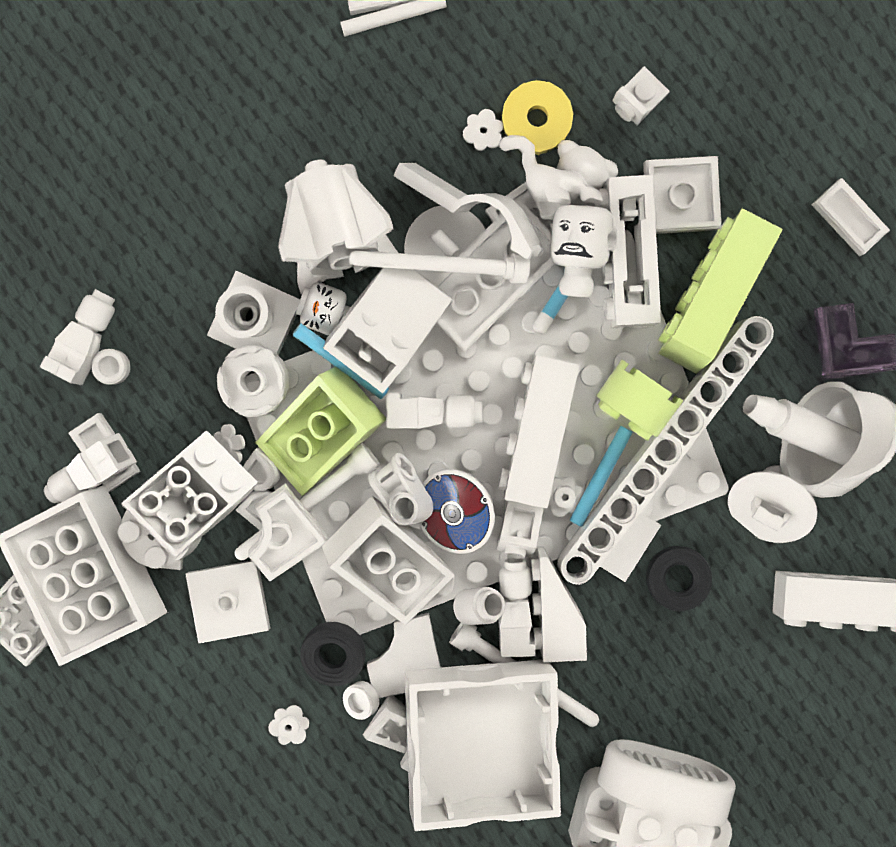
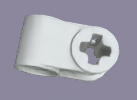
(398, 484)

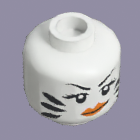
(322, 307)

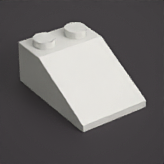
(386, 561)

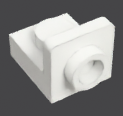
(639, 96)
(520, 530)

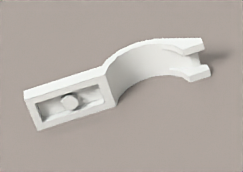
(523, 235)

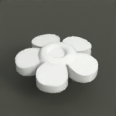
(230, 442)

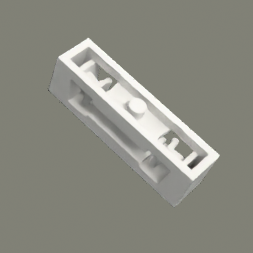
(626, 192)

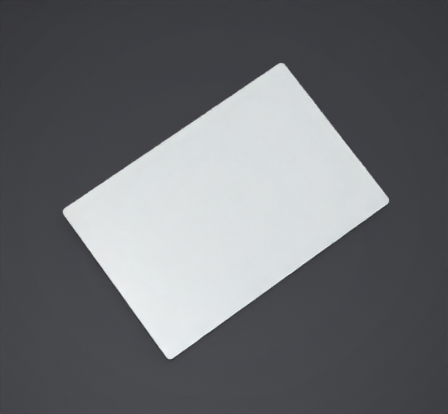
(493, 374)

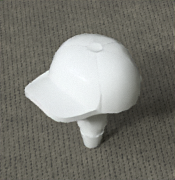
(830, 436)

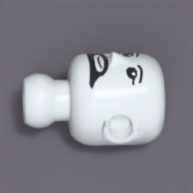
(581, 243)

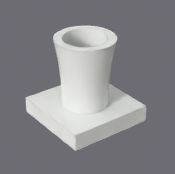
(272, 317)

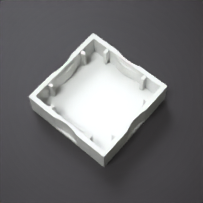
(482, 743)

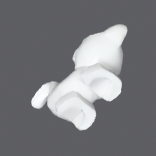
(575, 180)

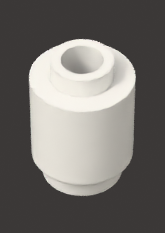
(478, 606)

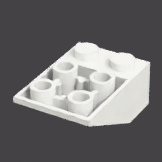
(387, 325)
(190, 494)

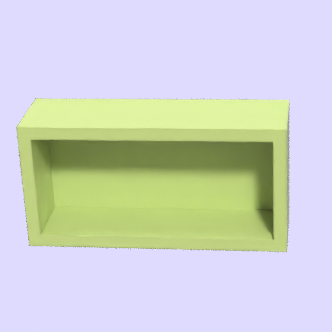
(720, 290)

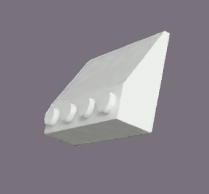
(80, 575)

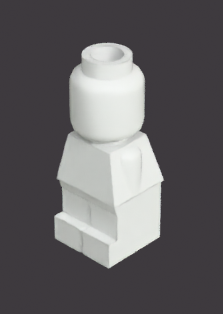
(80, 341)
(424, 412)
(90, 469)
(516, 623)

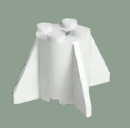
(328, 220)

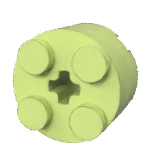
(638, 400)

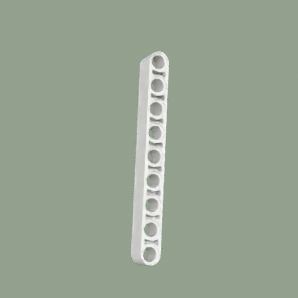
(680, 442)

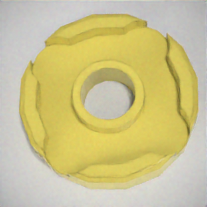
(540, 96)

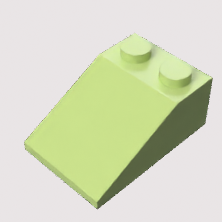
(320, 429)

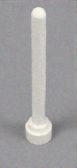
(513, 268)
(360, 461)
(468, 638)

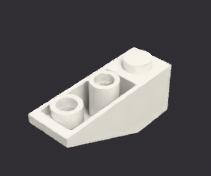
(561, 624)

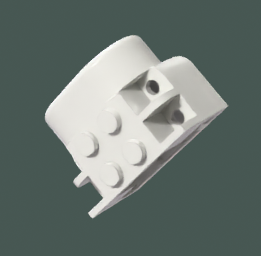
(652, 800)

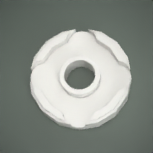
(273, 379)

